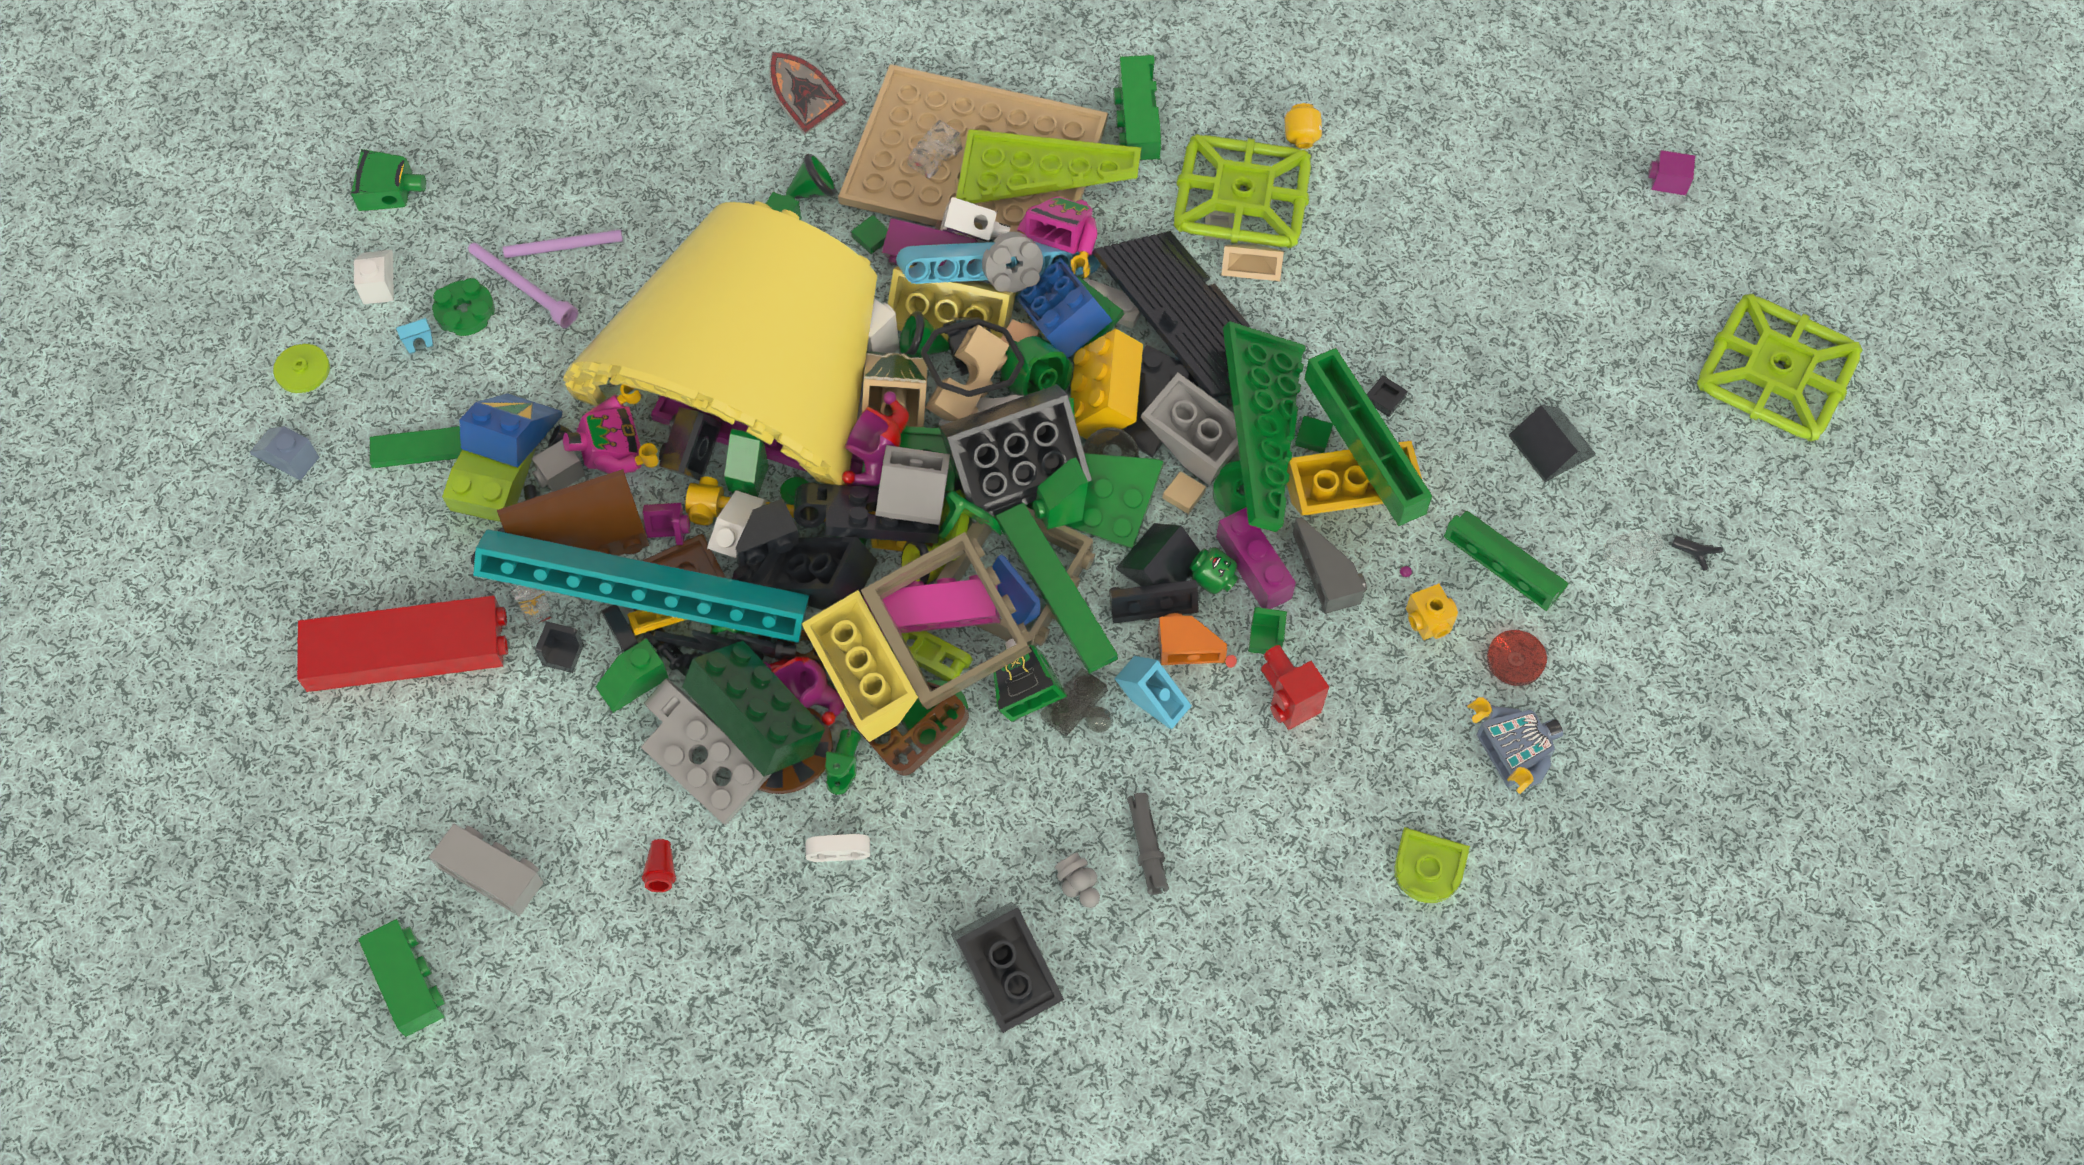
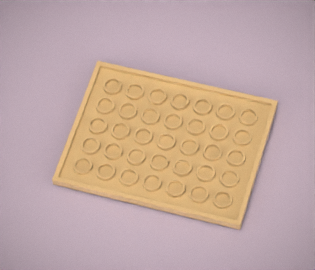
(912, 104)

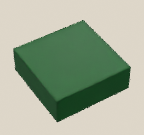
(870, 234)
(1314, 434)

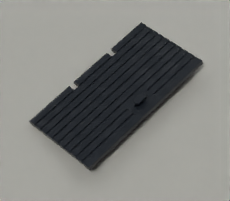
(1176, 302)

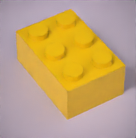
(1106, 383)

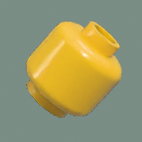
(1303, 125)

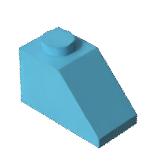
(1153, 690)

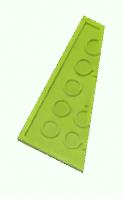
(1023, 165)

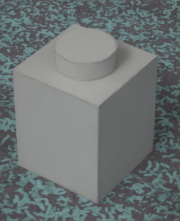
(557, 467)

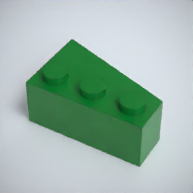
(1138, 106)

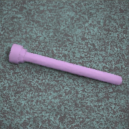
(562, 312)

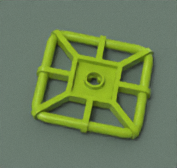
(1254, 202)
(1787, 382)

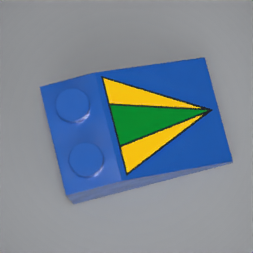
(506, 427)

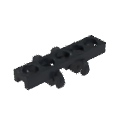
(676, 658)

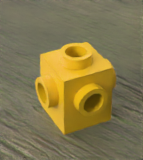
(1431, 612)

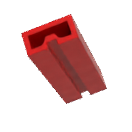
(401, 643)

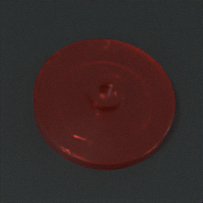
(1516, 657)

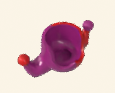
(870, 437)
(809, 685)

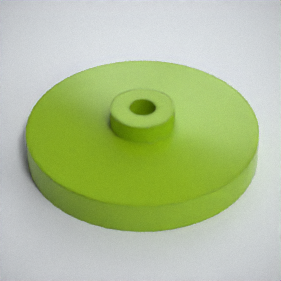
(301, 368)

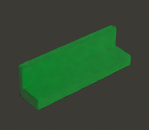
(1505, 559)

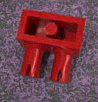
(1297, 690)

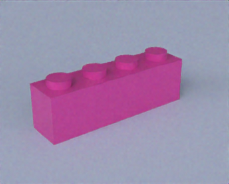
(941, 605)

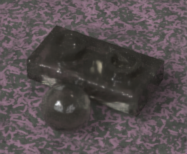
(1082, 695)

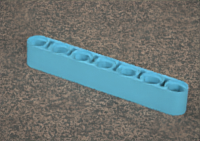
(959, 256)

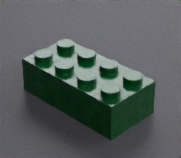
(753, 708)

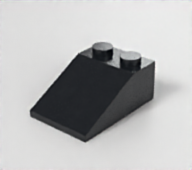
(1155, 374)
(823, 569)
(1007, 966)

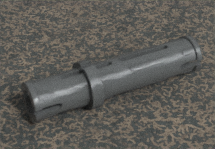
(1150, 855)

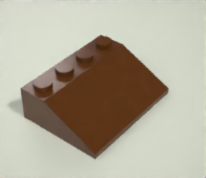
(587, 516)

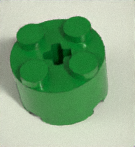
(1042, 367)

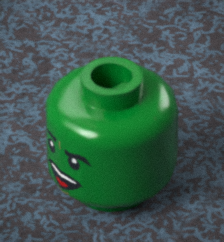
(1214, 570)

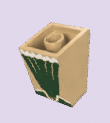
(901, 375)

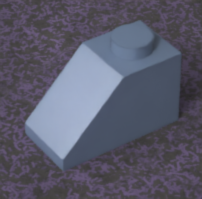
(286, 451)

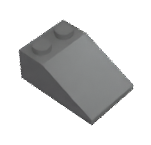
(1193, 428)

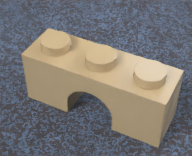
(983, 356)

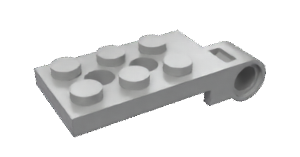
(681, 732)

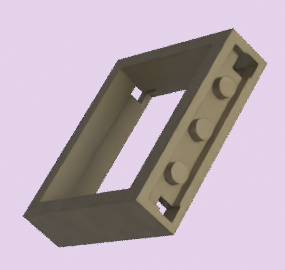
(1061, 536)
(920, 567)

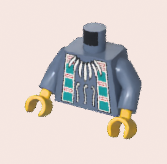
(1516, 742)

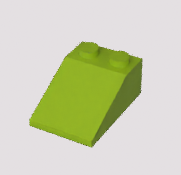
(484, 485)

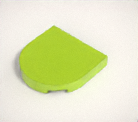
(1429, 866)

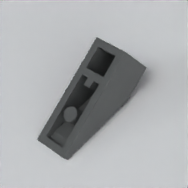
(1330, 570)

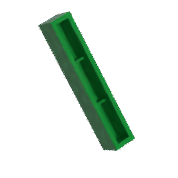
(1367, 437)

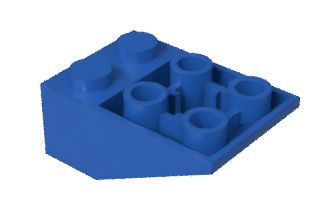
(1063, 308)

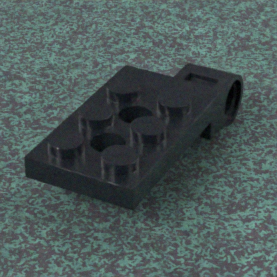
(848, 515)

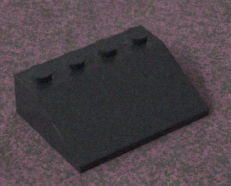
(1013, 449)

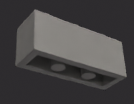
(487, 868)

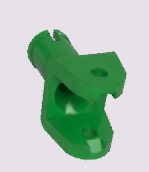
(842, 763)

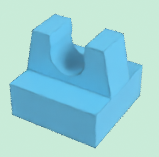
(413, 331)

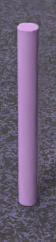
(562, 243)

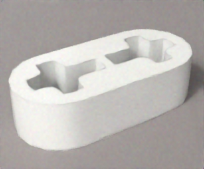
(837, 847)

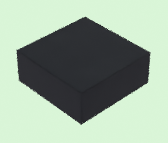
(1386, 395)

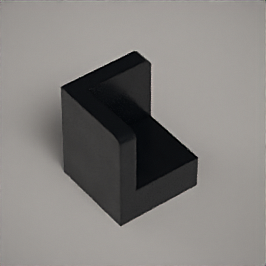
(559, 647)

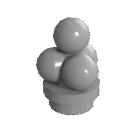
(1078, 880)

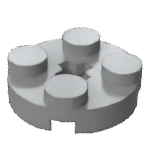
(1021, 276)

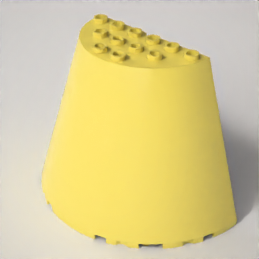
(751, 326)

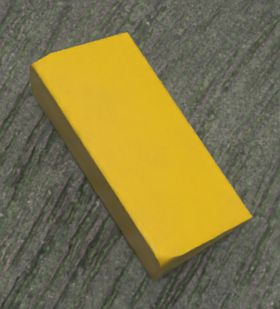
(645, 621)

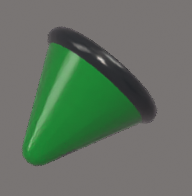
(811, 180)
(915, 335)

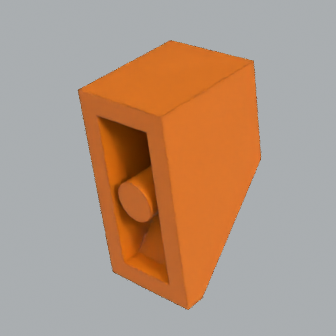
(1188, 642)

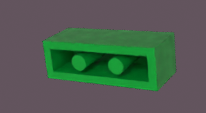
(402, 977)

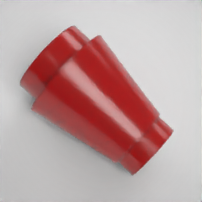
(659, 867)

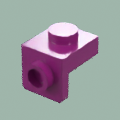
(666, 521)

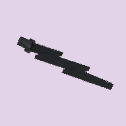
(710, 642)

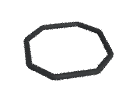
(930, 366)

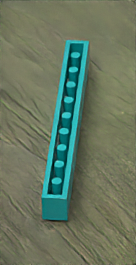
(640, 585)

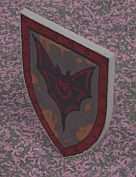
(803, 90)

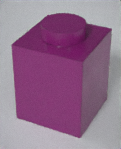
(1672, 172)

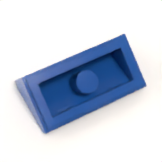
(1020, 594)

